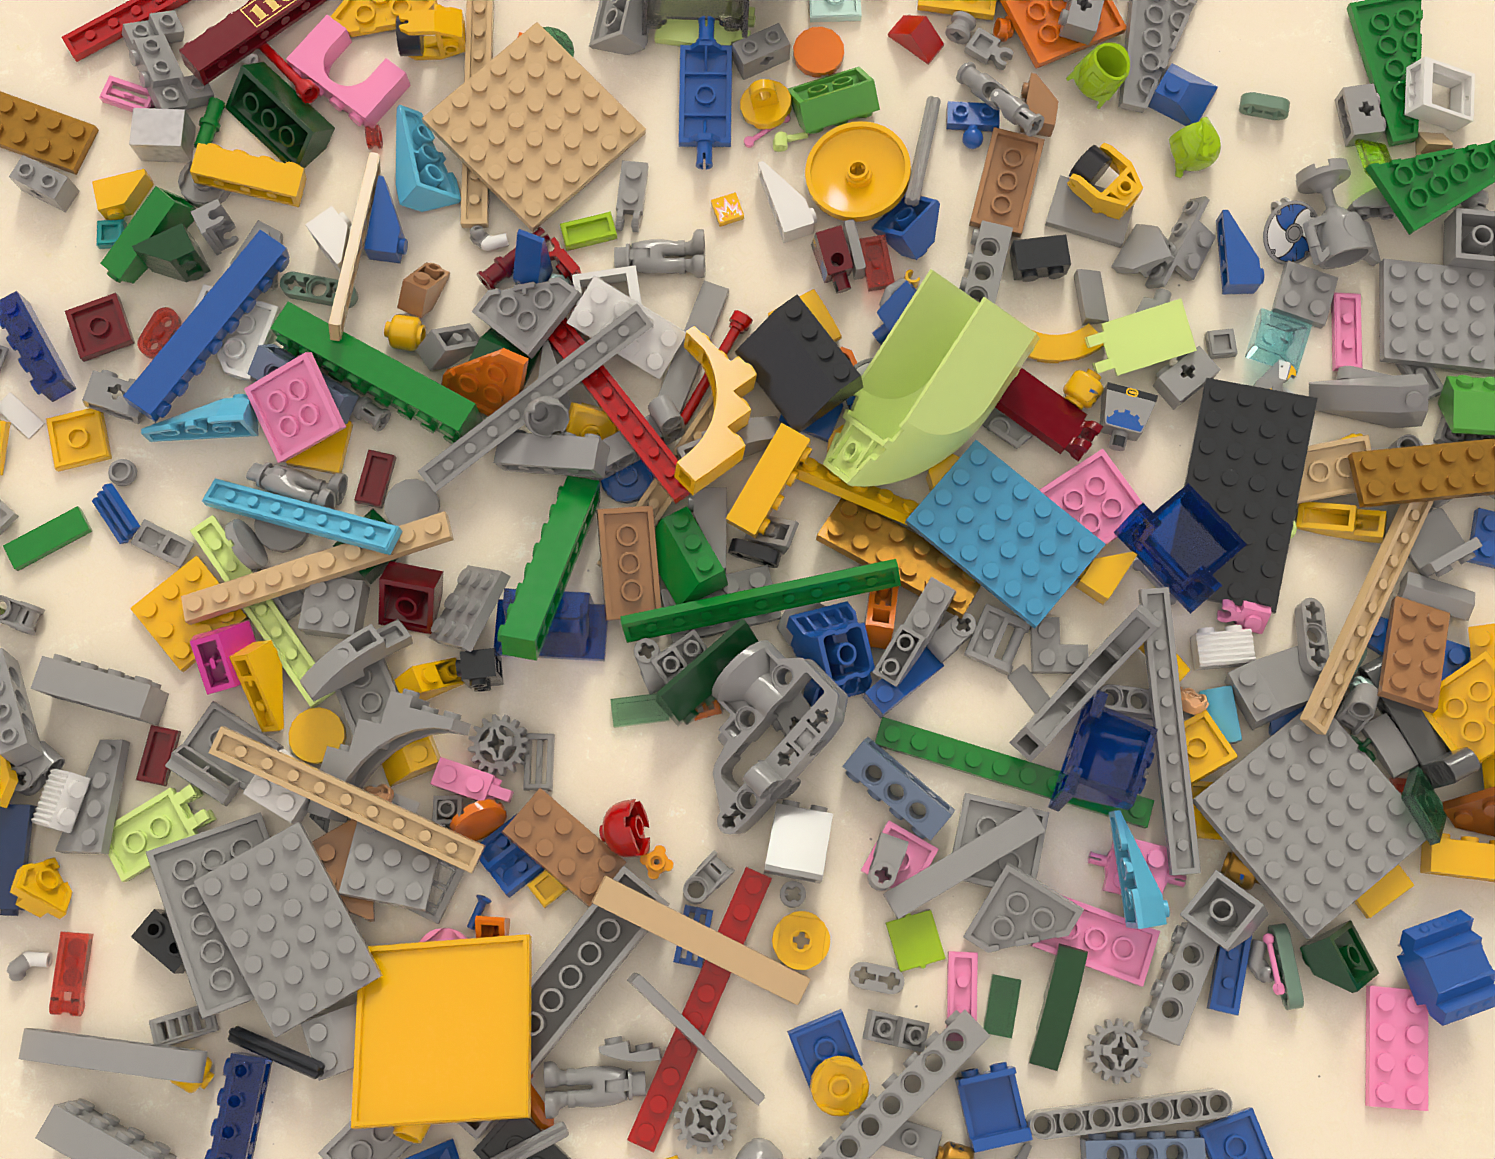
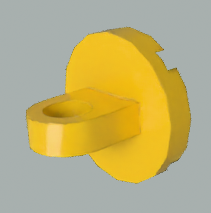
(765, 104)

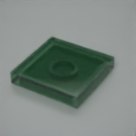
(1424, 805)

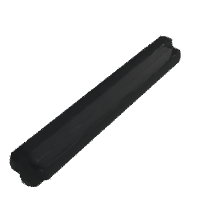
(276, 1052)

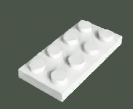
(604, 304)

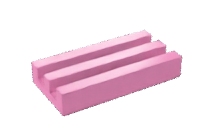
(104, 97)

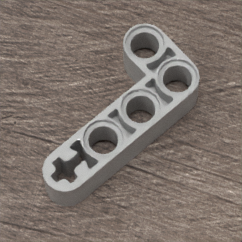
(664, 420)

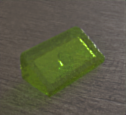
(1372, 152)

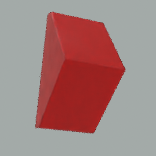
(917, 36)

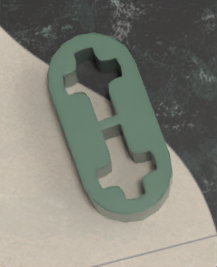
(1264, 106)

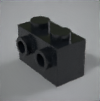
(1040, 258)
(480, 669)
(157, 938)

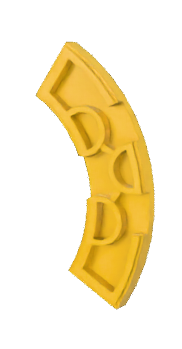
(1064, 346)

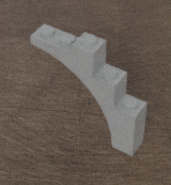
(1084, 682)
(374, 741)

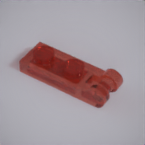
(71, 973)

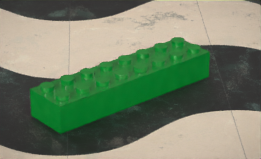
(377, 374)

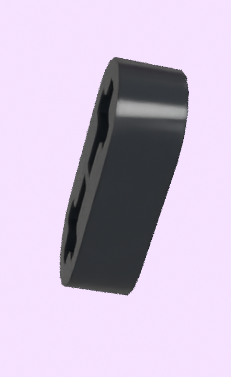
(754, 552)

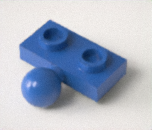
(972, 118)

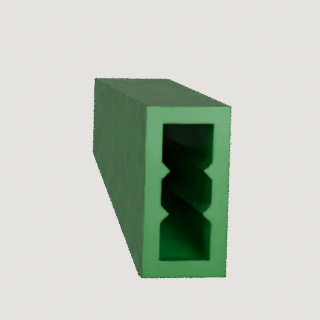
(157, 214)

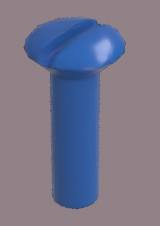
(482, 901)

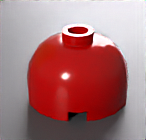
(624, 829)

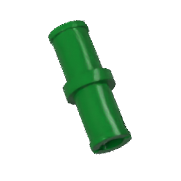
(210, 122)

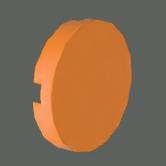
(818, 51)
(479, 819)

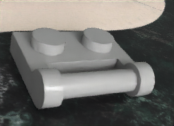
(989, 635)

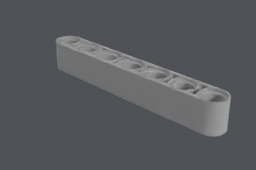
(113, 1055)
(1142, 1113)

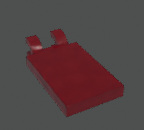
(1048, 415)

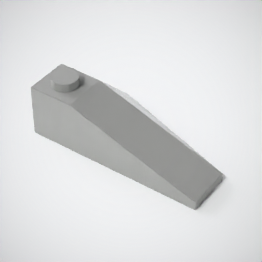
(1382, 400)

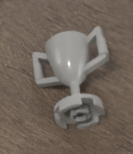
(1341, 234)

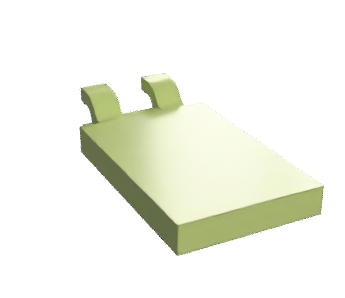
(686, 32)
(1144, 338)
(153, 825)

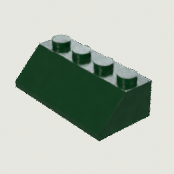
(278, 115)
(695, 682)

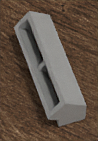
(1437, 594)
(203, 774)

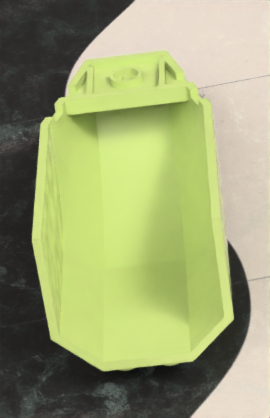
(928, 385)

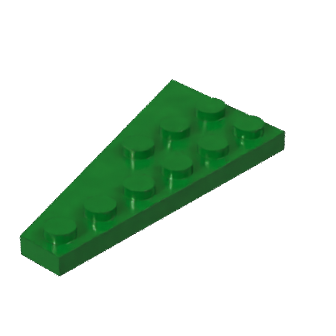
(1388, 44)
(1433, 182)

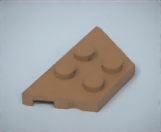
(334, 851)

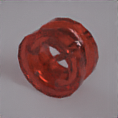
(373, 137)

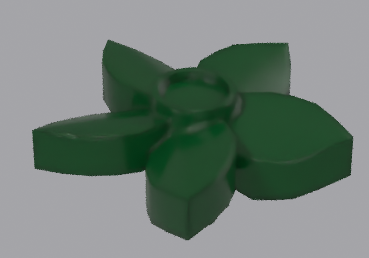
(1362, 747)

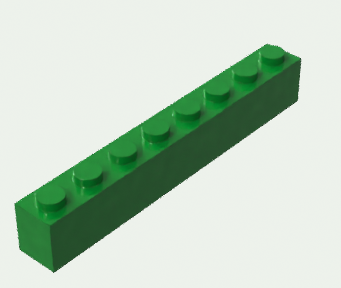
(550, 568)

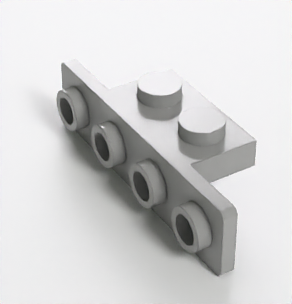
(1188, 244)

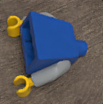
(894, 303)

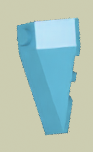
(420, 168)
(215, 420)
(1139, 891)

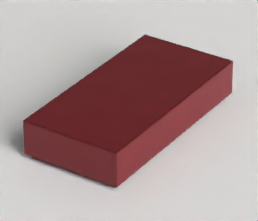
(375, 479)
(156, 754)

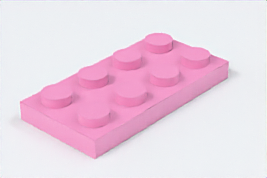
(1109, 944)
(1396, 1050)

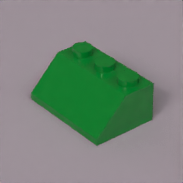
(686, 558)

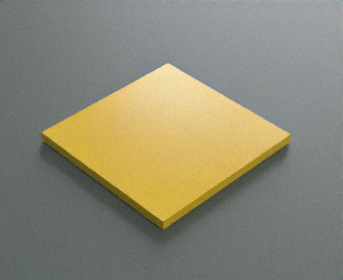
(444, 1034)

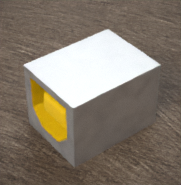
(162, 135)

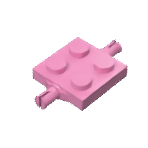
(1155, 857)

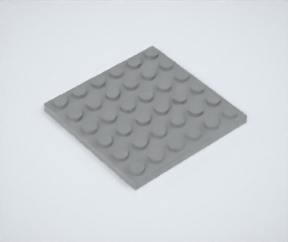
(1311, 821)

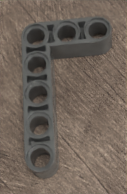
(1439, 766)

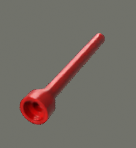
(305, 88)
(738, 324)

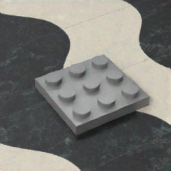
(469, 607)
(983, 814)
(387, 870)

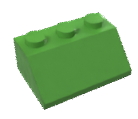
(834, 99)
(1469, 404)

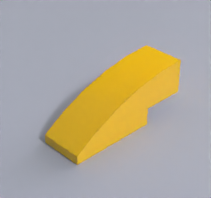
(1342, 521)

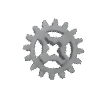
(487, 746)
(1117, 1062)
(716, 1112)

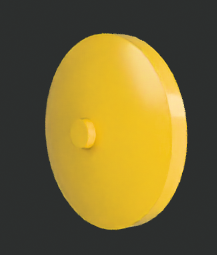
(858, 171)

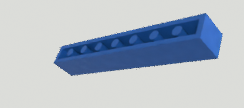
(207, 326)

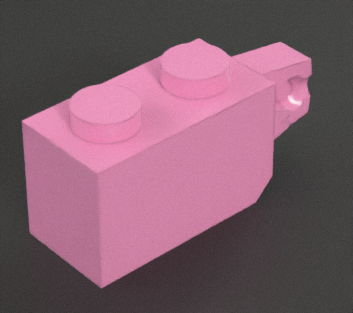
(468, 782)

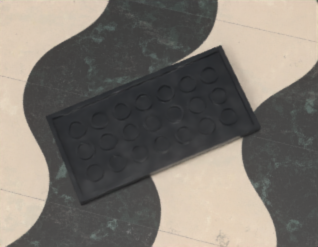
(1250, 471)

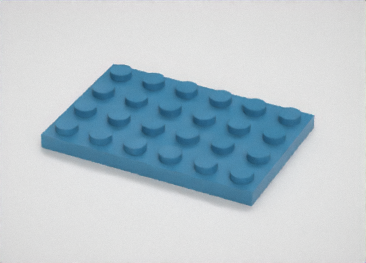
(1005, 533)

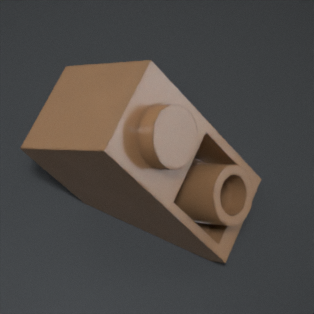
(1040, 102)
(422, 289)

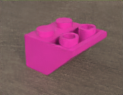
(213, 653)

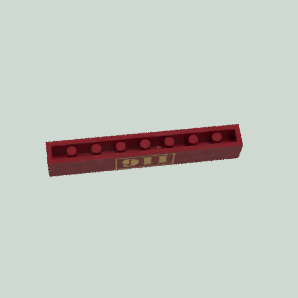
(241, 35)

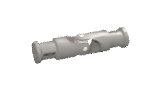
(1012, 107)

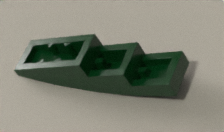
(1058, 1007)

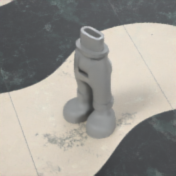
(650, 255)
(299, 485)
(609, 1087)

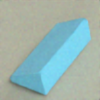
(1224, 712)

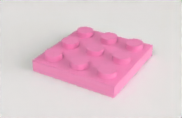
(295, 407)
(1095, 495)

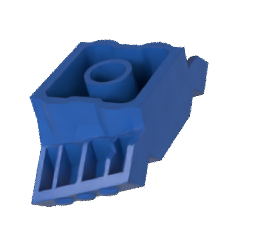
(836, 644)
(1447, 967)

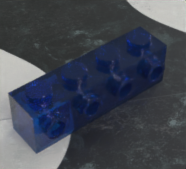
(34, 347)
(240, 1106)

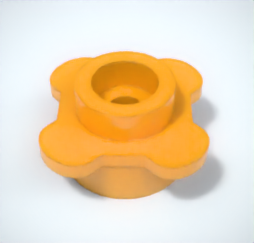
(664, 865)

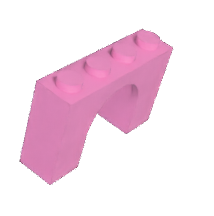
(363, 102)

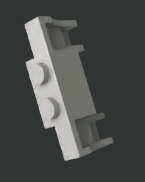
(157, 65)

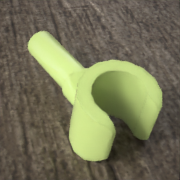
(781, 139)

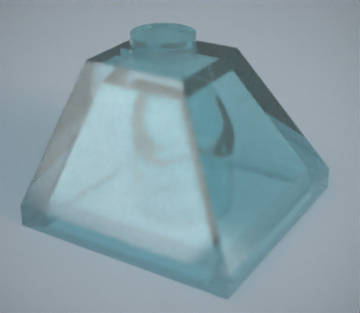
(1278, 338)

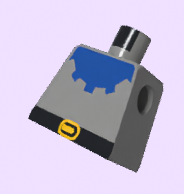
(1124, 413)

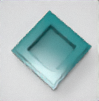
(108, 232)

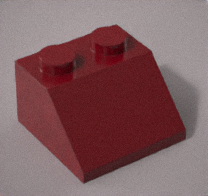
(410, 596)

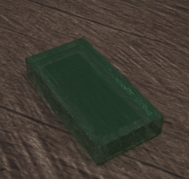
(637, 711)
(1001, 1005)

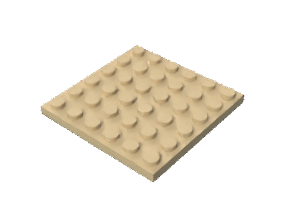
(534, 126)

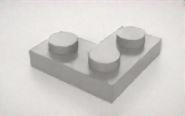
(1049, 655)

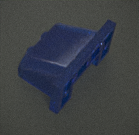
(1182, 545)
(575, 632)
(1105, 758)

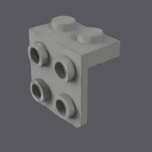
(1440, 545)

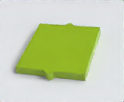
(915, 940)

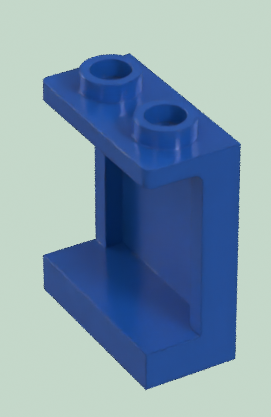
(992, 1107)

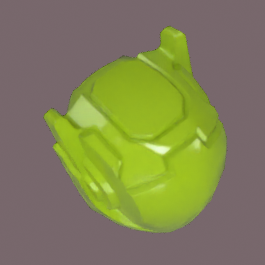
(1101, 72)
(1195, 146)

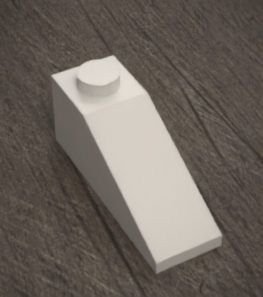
(787, 205)

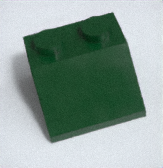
(173, 254)

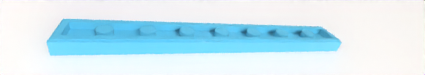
(303, 516)

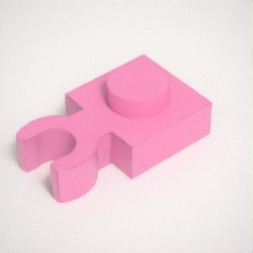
(1249, 615)

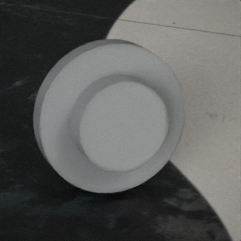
(122, 472)

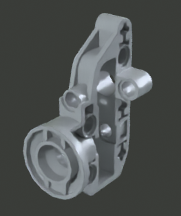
(758, 685)

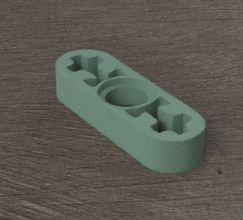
(310, 281)
(1287, 966)

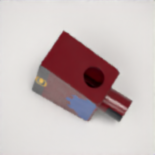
(831, 247)

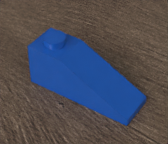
(384, 234)
(531, 259)
(1237, 259)
(884, 696)

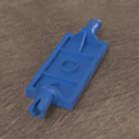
(705, 94)

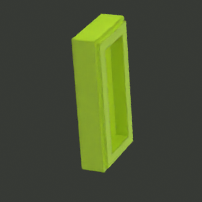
(588, 231)

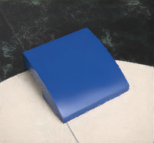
(507, 862)

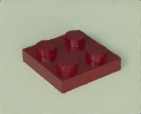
(99, 327)

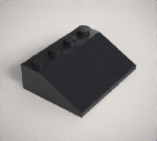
(799, 365)

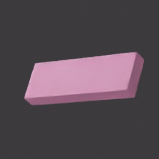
(1346, 330)
(961, 986)

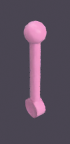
(749, 141)
(1278, 987)

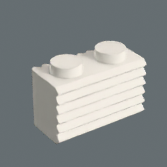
(1222, 648)
(61, 800)

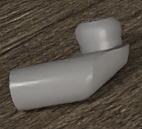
(1258, 964)

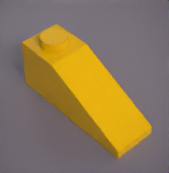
(262, 681)

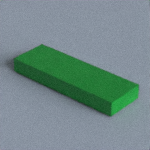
(47, 538)

